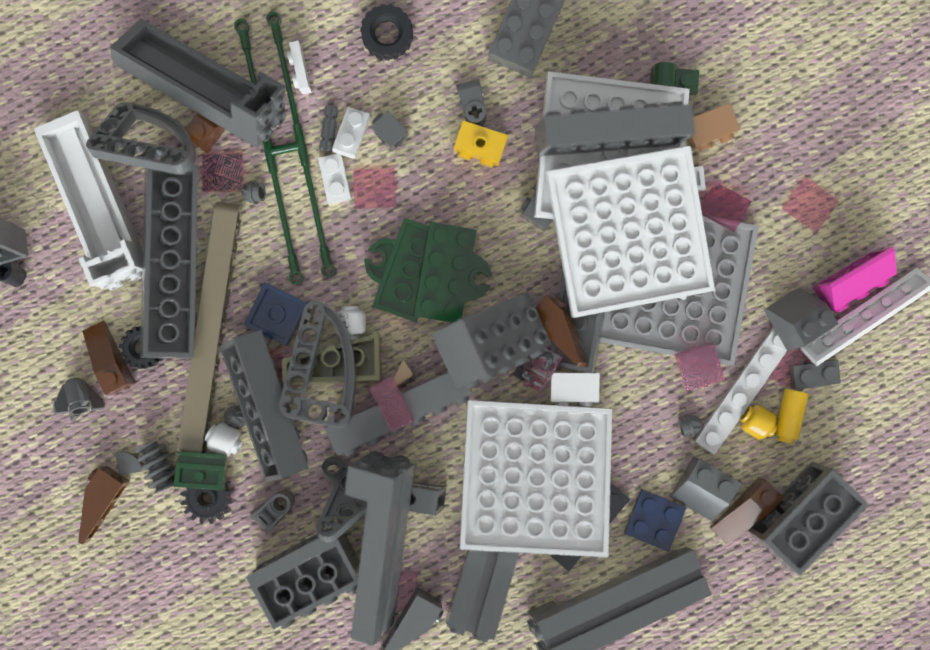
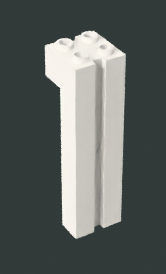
(91, 202)

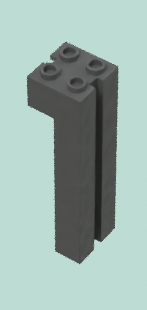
(202, 83)
(387, 489)
(481, 593)
(620, 604)

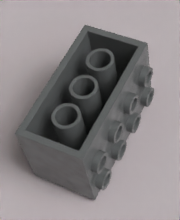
(492, 341)

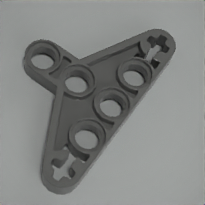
(338, 502)

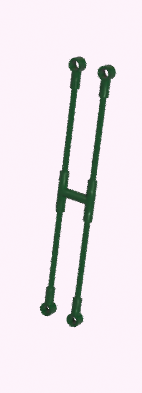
(299, 145)

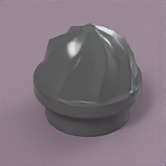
(254, 192)
(234, 417)
(690, 425)

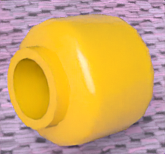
(758, 422)

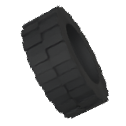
(382, 14)

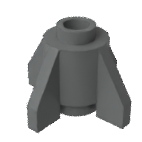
(77, 398)

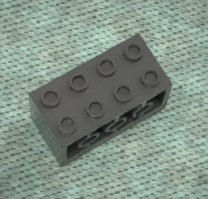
(809, 517)
(283, 582)

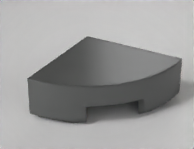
(127, 463)

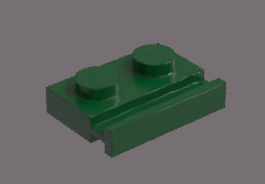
(200, 470)

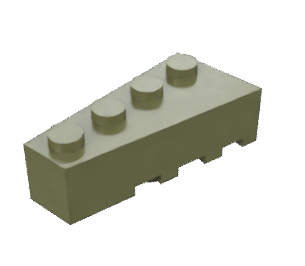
(330, 363)

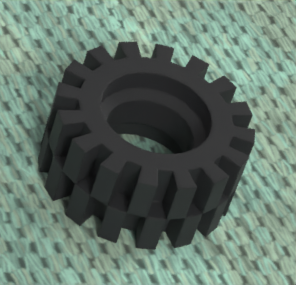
(130, 353)

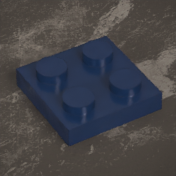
(275, 314)
(654, 520)

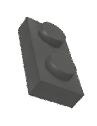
(809, 375)

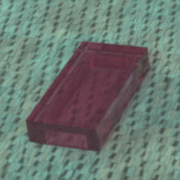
(391, 404)

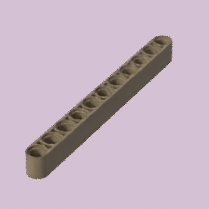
(209, 327)

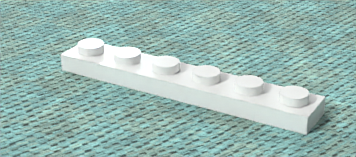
(868, 316)
(741, 393)

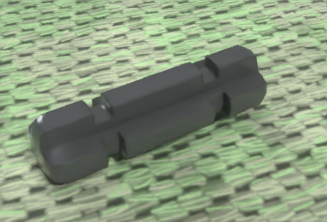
(328, 128)

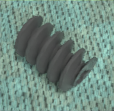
(156, 466)

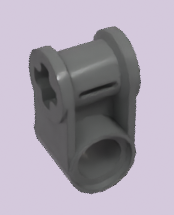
(472, 100)
(271, 512)

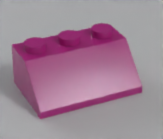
(857, 279)

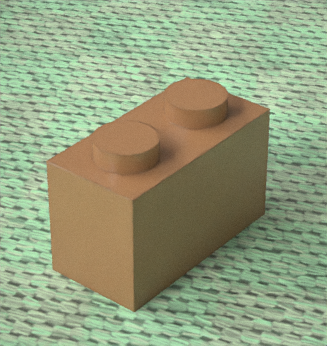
(712, 127)

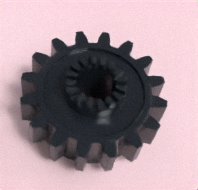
(205, 510)

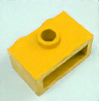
(480, 144)

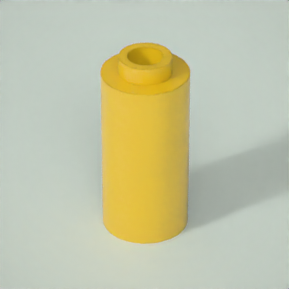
(791, 415)

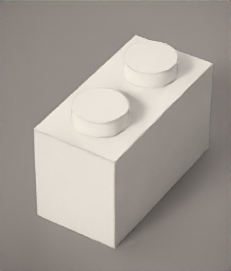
(574, 387)

